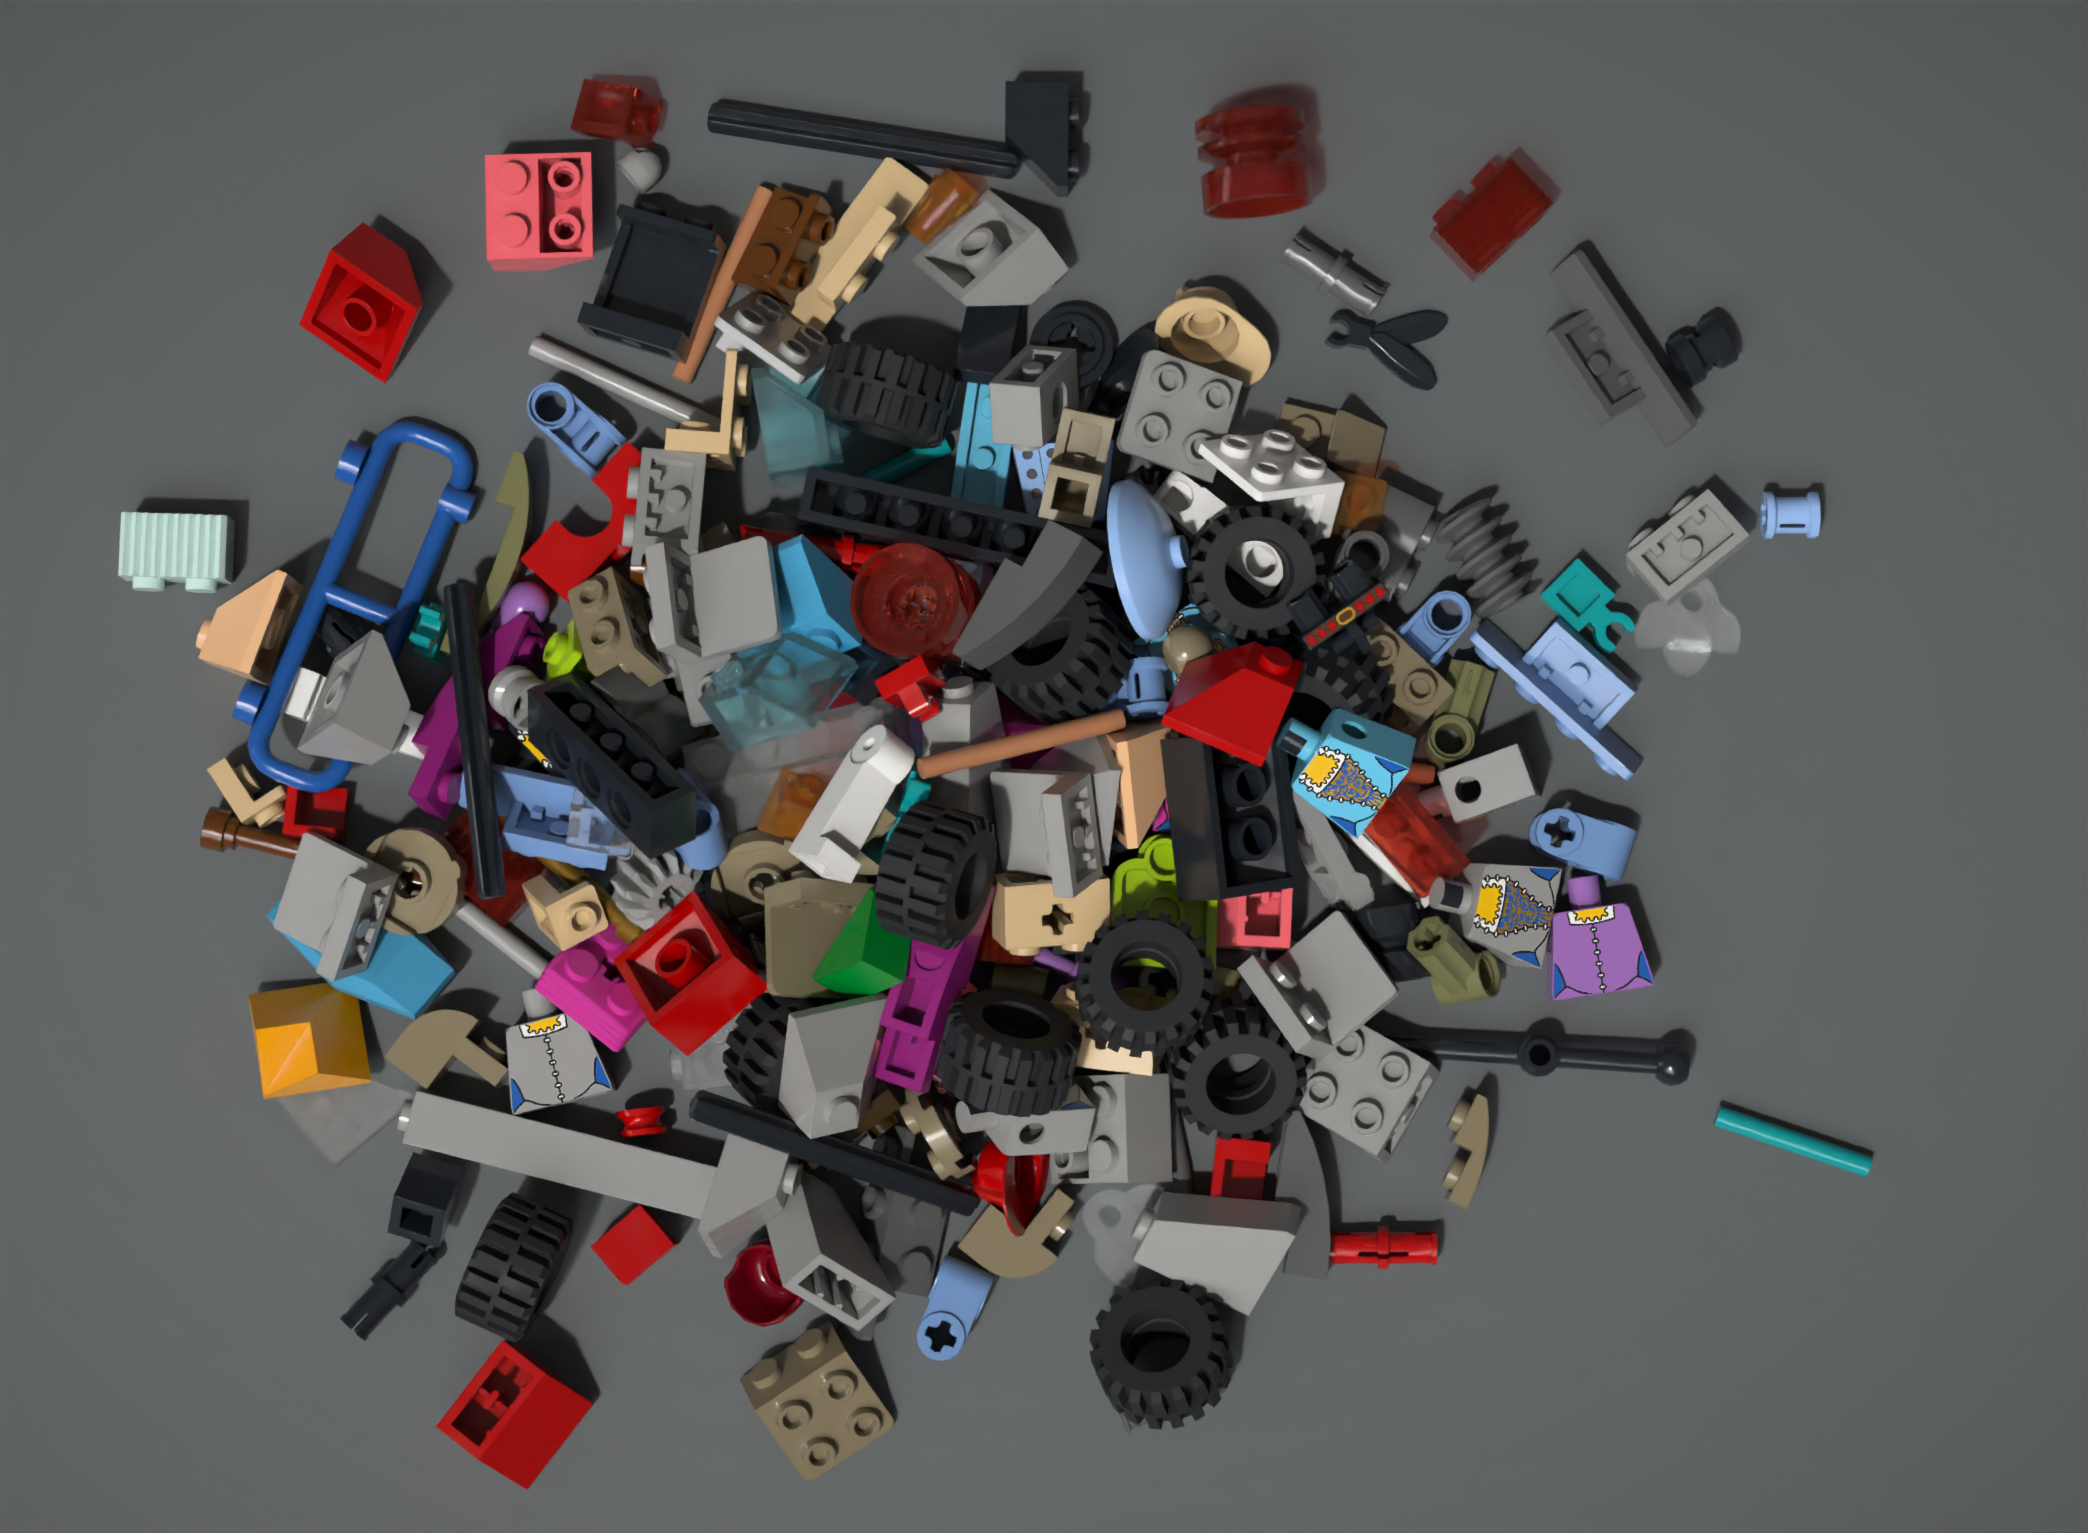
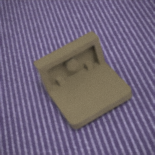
(801, 927)
(816, 1402)

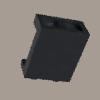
(655, 282)

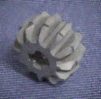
(653, 887)

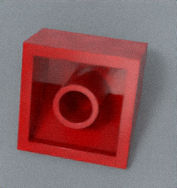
(690, 974)

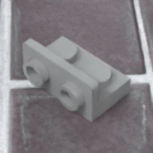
(667, 503)
(1686, 546)

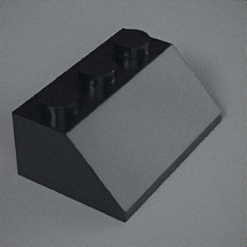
(1229, 821)

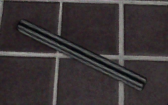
(862, 140)
(474, 741)
(833, 1153)

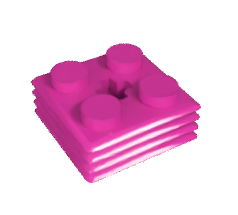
(581, 989)

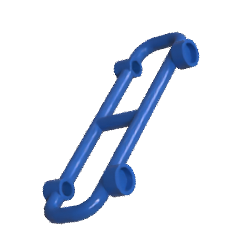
(361, 468)

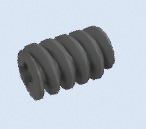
(1484, 559)

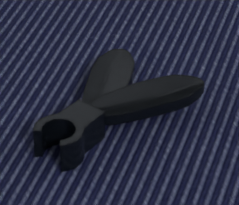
(1389, 341)

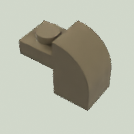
(1077, 467)
(436, 1041)
(1023, 1256)

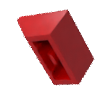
(515, 1414)

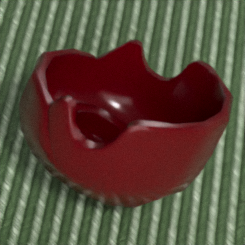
(756, 1287)

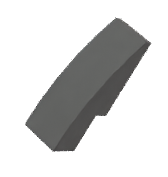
(1026, 596)
(1302, 1182)

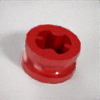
(642, 1121)

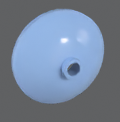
(1145, 558)

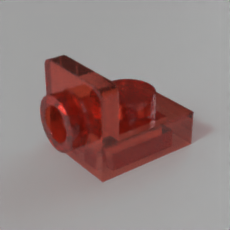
(616, 113)

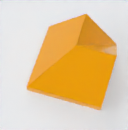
(308, 1040)

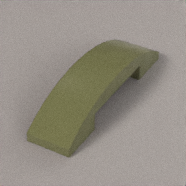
(519, 497)

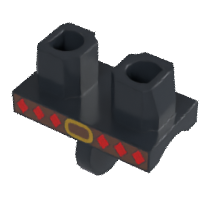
(1319, 623)

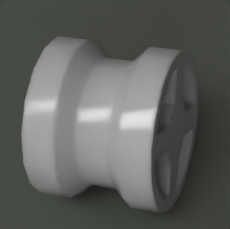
(507, 688)

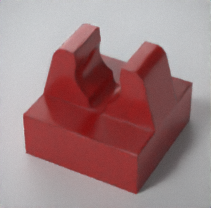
(914, 687)

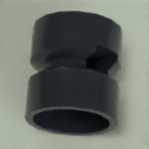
(1387, 934)

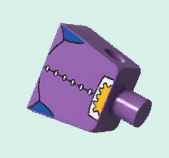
(1593, 947)

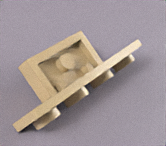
(858, 240)

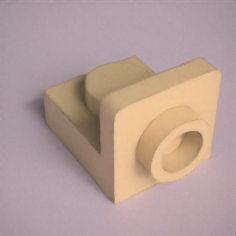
(239, 789)
(565, 915)

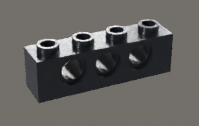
(612, 765)

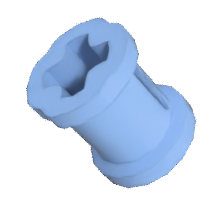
(1790, 515)

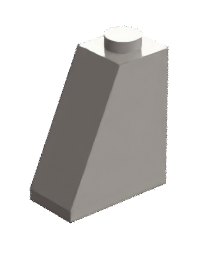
(967, 718)
(1216, 1243)
(826, 1256)

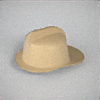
(1211, 333)

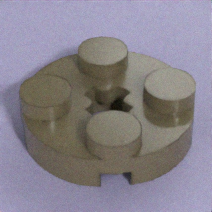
(747, 856)
(441, 873)
(937, 1121)

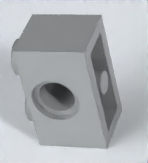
(1031, 395)

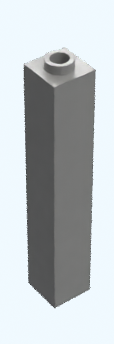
(556, 1154)

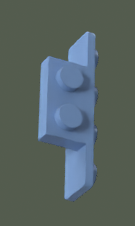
(1571, 683)
(537, 816)

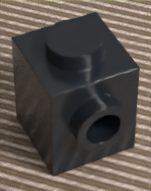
(430, 1189)

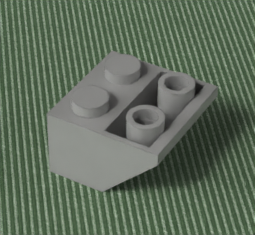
(1127, 1133)

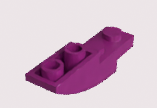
(437, 737)
(919, 1008)

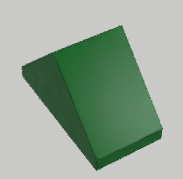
(864, 955)

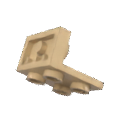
(732, 440)

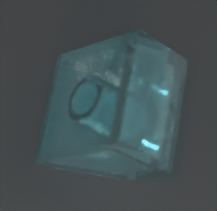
(793, 432)
(775, 689)

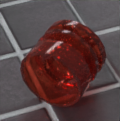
(1252, 151)
(889, 598)

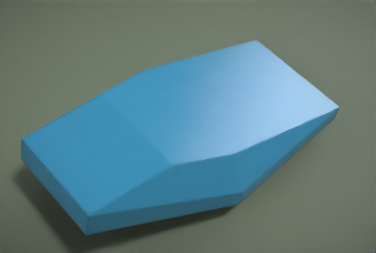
(400, 975)

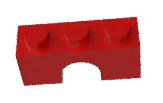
(569, 559)

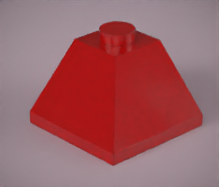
(365, 301)
(1234, 699)

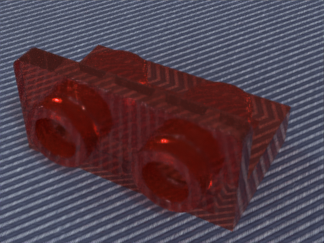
(1414, 842)

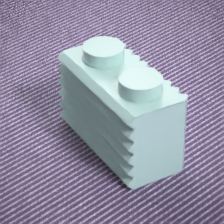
(176, 549)

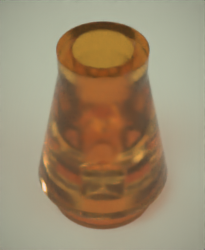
(941, 206)

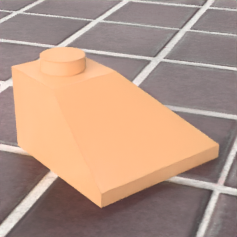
(251, 628)
(1141, 778)

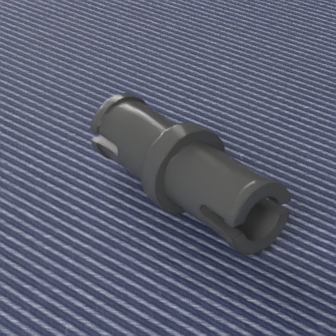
(1332, 275)

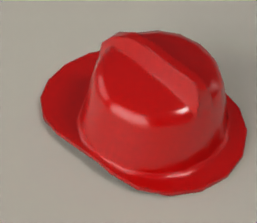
(1011, 1184)

